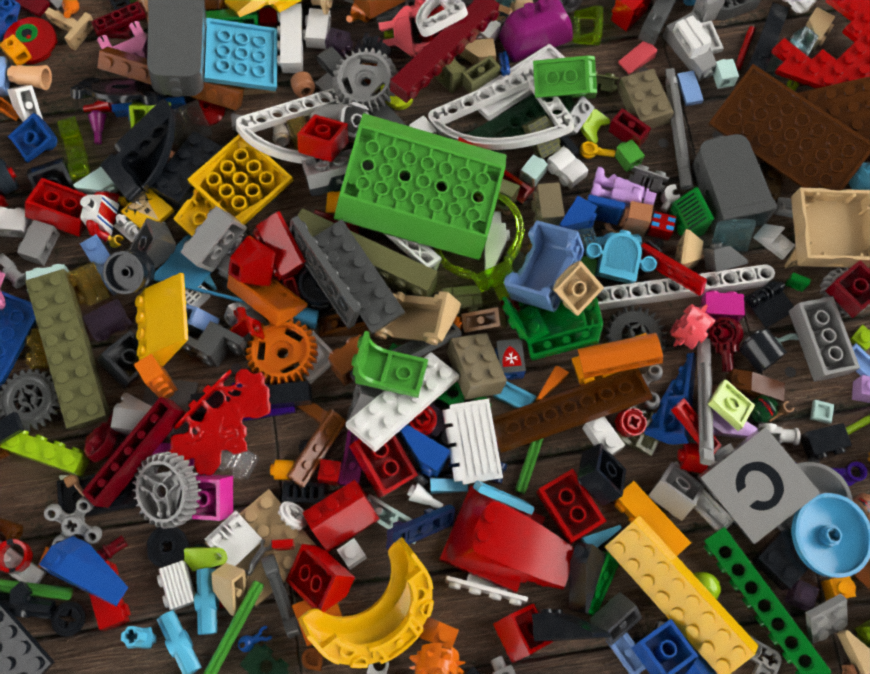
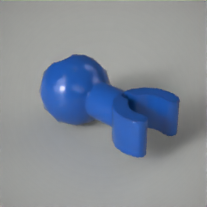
(250, 641)

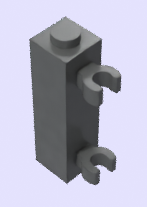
(656, 20)

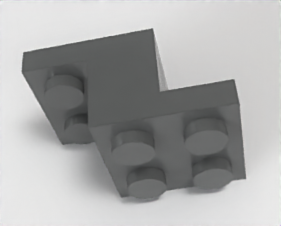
(214, 345)

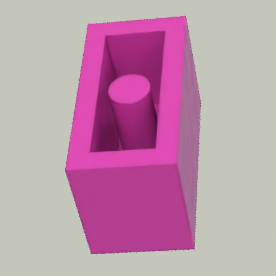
(724, 304)

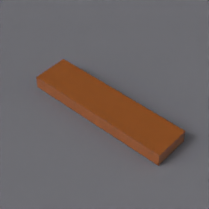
(316, 448)

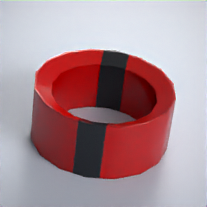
(28, 555)

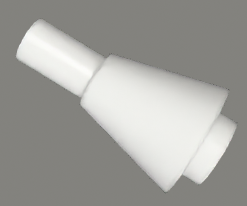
(420, 495)

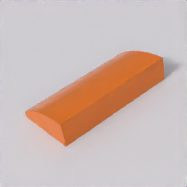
(272, 302)

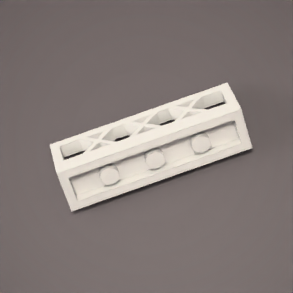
(418, 252)

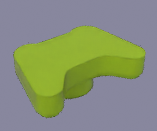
(592, 125)

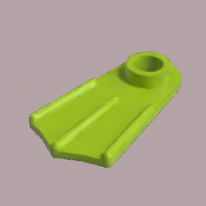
(204, 557)

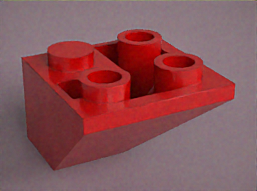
(252, 263)

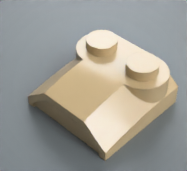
(577, 287)

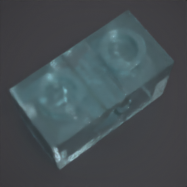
(804, 40)

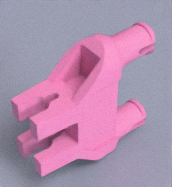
(137, 45)

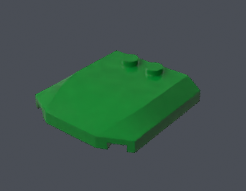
(567, 330)

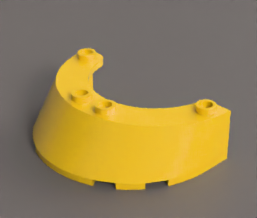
(383, 628)

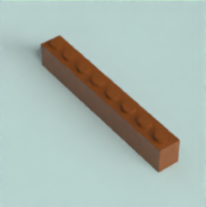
(136, 68)

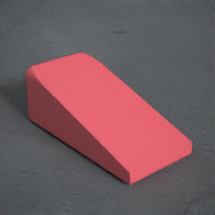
(638, 57)

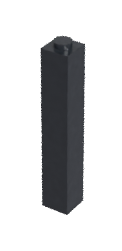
(280, 396)

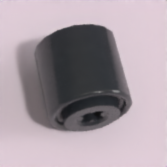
(762, 350)

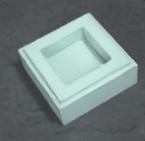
(822, 411)

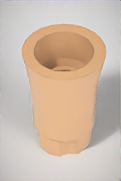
(36, 76)

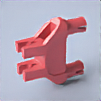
(403, 31)

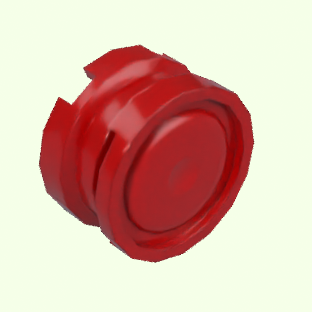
(425, 421)
(630, 422)

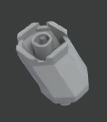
(345, 113)

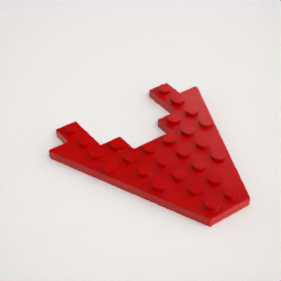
(824, 68)

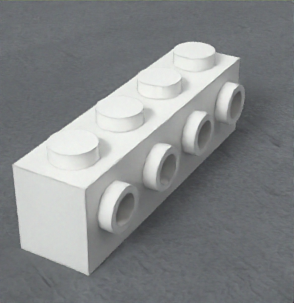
(291, 39)

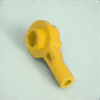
(590, 150)

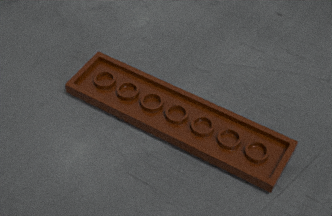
(570, 409)

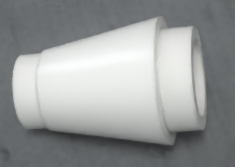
(280, 135)

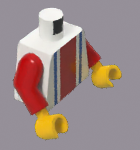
(100, 214)

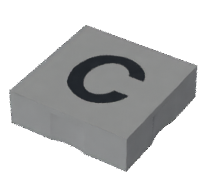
(758, 484)

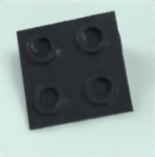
(770, 303)

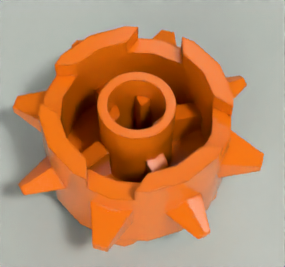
(436, 660)

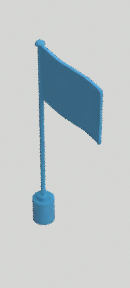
(195, 276)

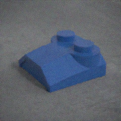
(33, 137)

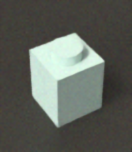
(725, 73)
(533, 170)

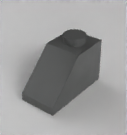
(722, 257)

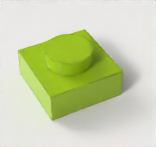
(861, 337)

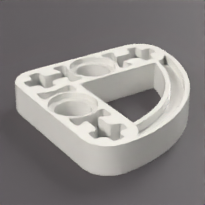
(453, 11)

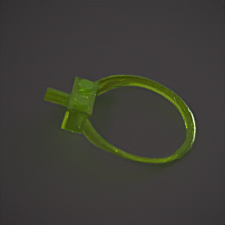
(495, 275)

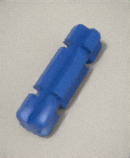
(504, 63)

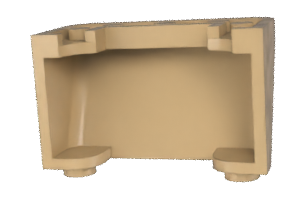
(424, 318)

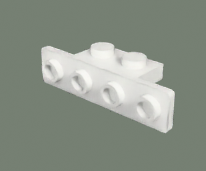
(478, 586)

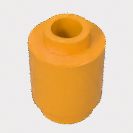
(280, 469)

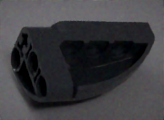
(142, 152)

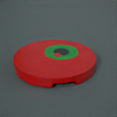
(36, 36)

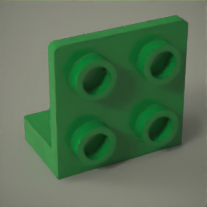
(528, 321)

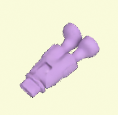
(622, 189)

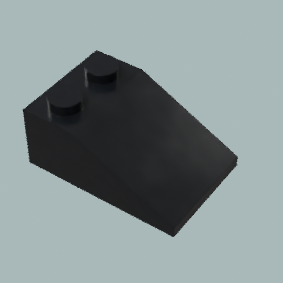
(559, 626)

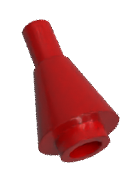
(99, 105)

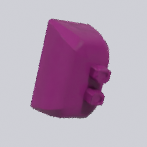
(534, 28)

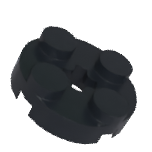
(155, 546)

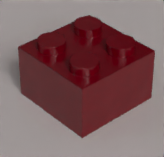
(852, 289)

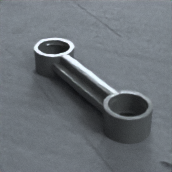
(288, 617)

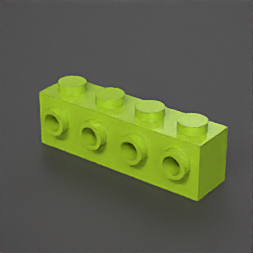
(46, 453)

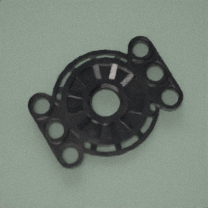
(116, 91)

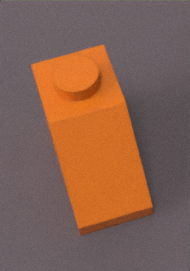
(438, 632)

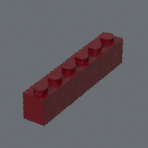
(134, 449)

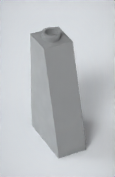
(702, 65)

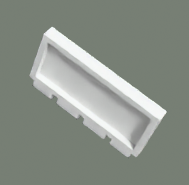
(475, 442)

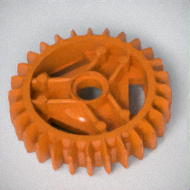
(276, 340)

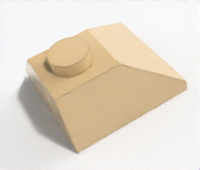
(689, 250)

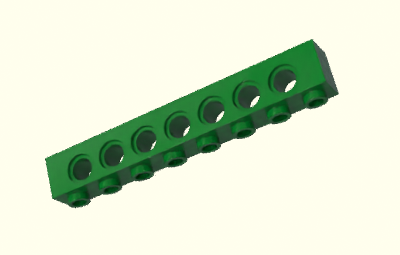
(776, 609)

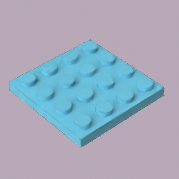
(241, 55)

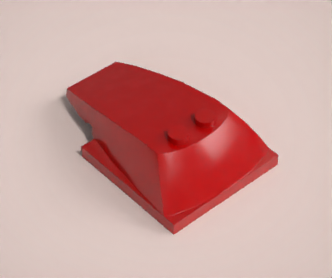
(506, 545)

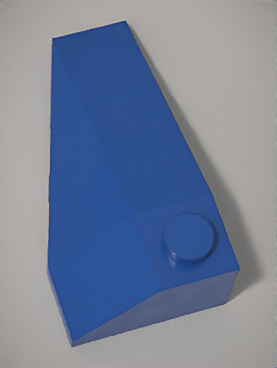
(84, 568)

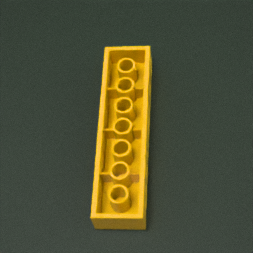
(682, 597)

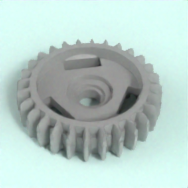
(356, 72)
(180, 486)

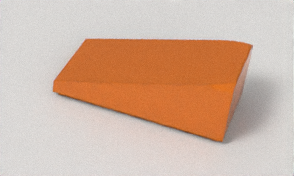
(556, 377)

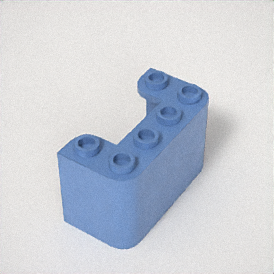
(551, 254)

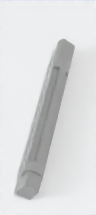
(678, 130)
(705, 412)

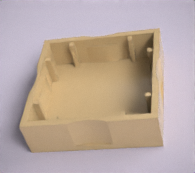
(831, 227)

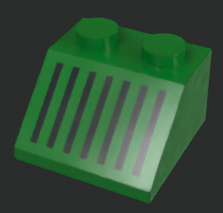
(691, 213)

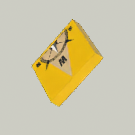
(147, 206)

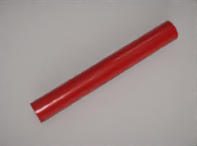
(744, 48)

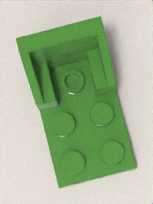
(565, 77)

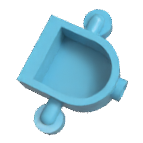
(620, 258)

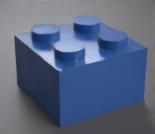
(664, 650)

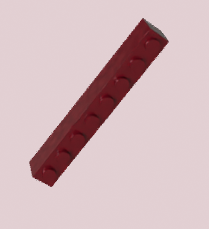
(443, 49)

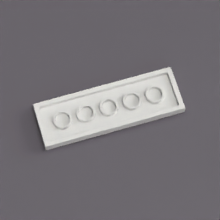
(500, 106)
(393, 411)

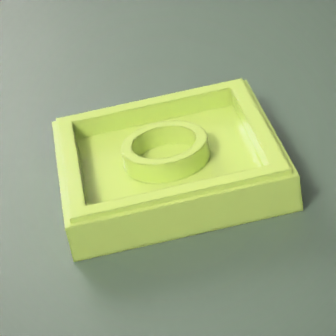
(731, 404)

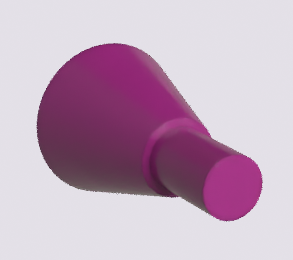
(97, 121)

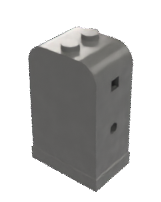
(176, 46)
(732, 181)

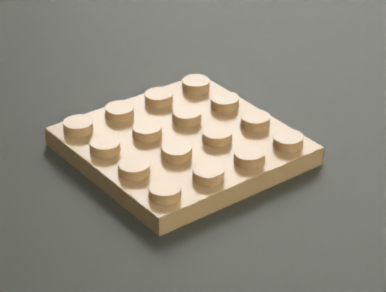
(266, 522)

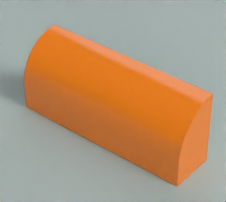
(620, 355)

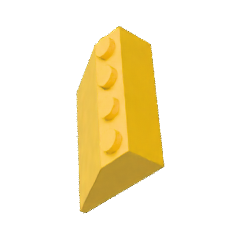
(162, 319)

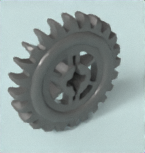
(637, 318)
(41, 407)

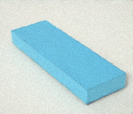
(503, 497)

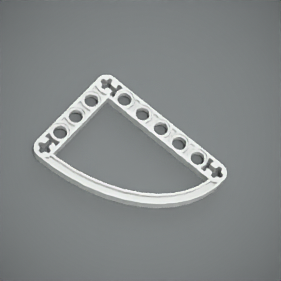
(247, 130)
(505, 142)

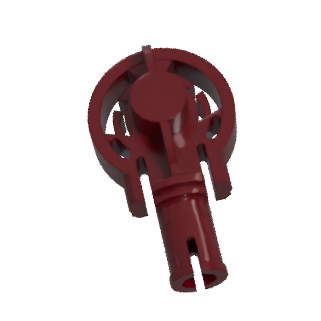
(726, 340)
(101, 442)

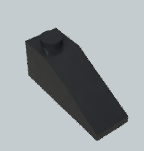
(584, 575)

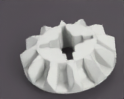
(289, 511)

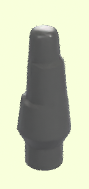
(421, 479)

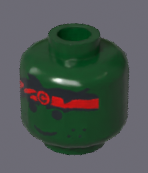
(764, 409)

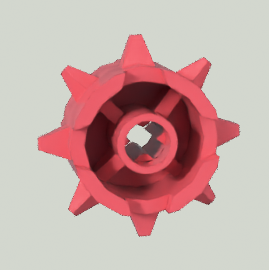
(692, 326)

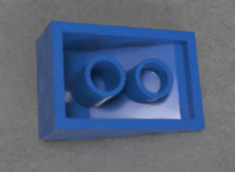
(427, 453)

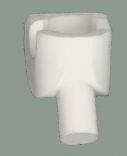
(667, 197)

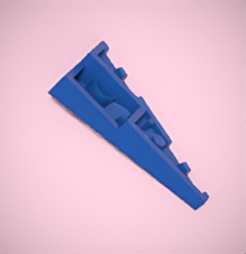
(664, 423)

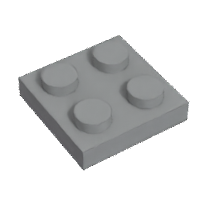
(826, 619)

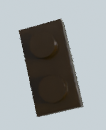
(773, 181)

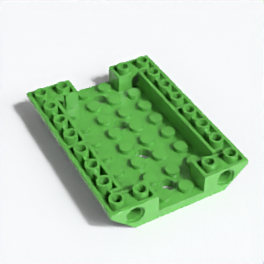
(415, 207)

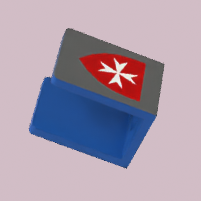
(511, 358)

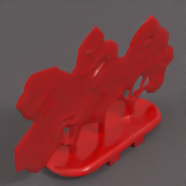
(222, 425)

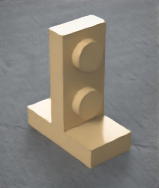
(76, 30)

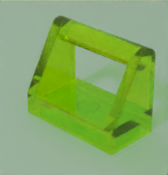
(594, 37)

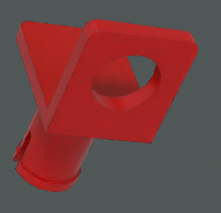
(246, 324)

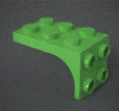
(387, 368)

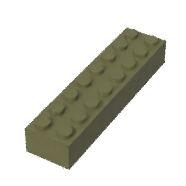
(394, 268)
(68, 350)

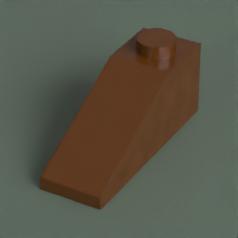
(334, 326)
(754, 384)

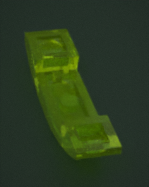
(74, 147)

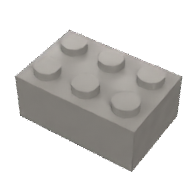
(213, 239)

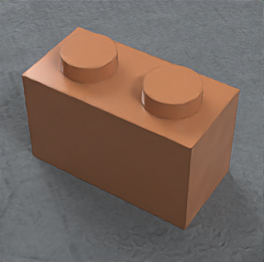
(636, 218)

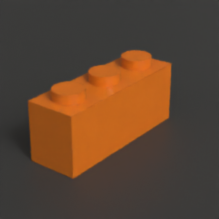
(155, 376)

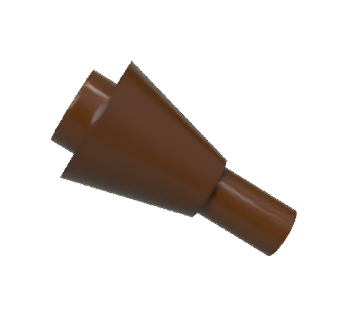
(10, 529)

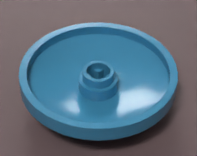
(832, 536)

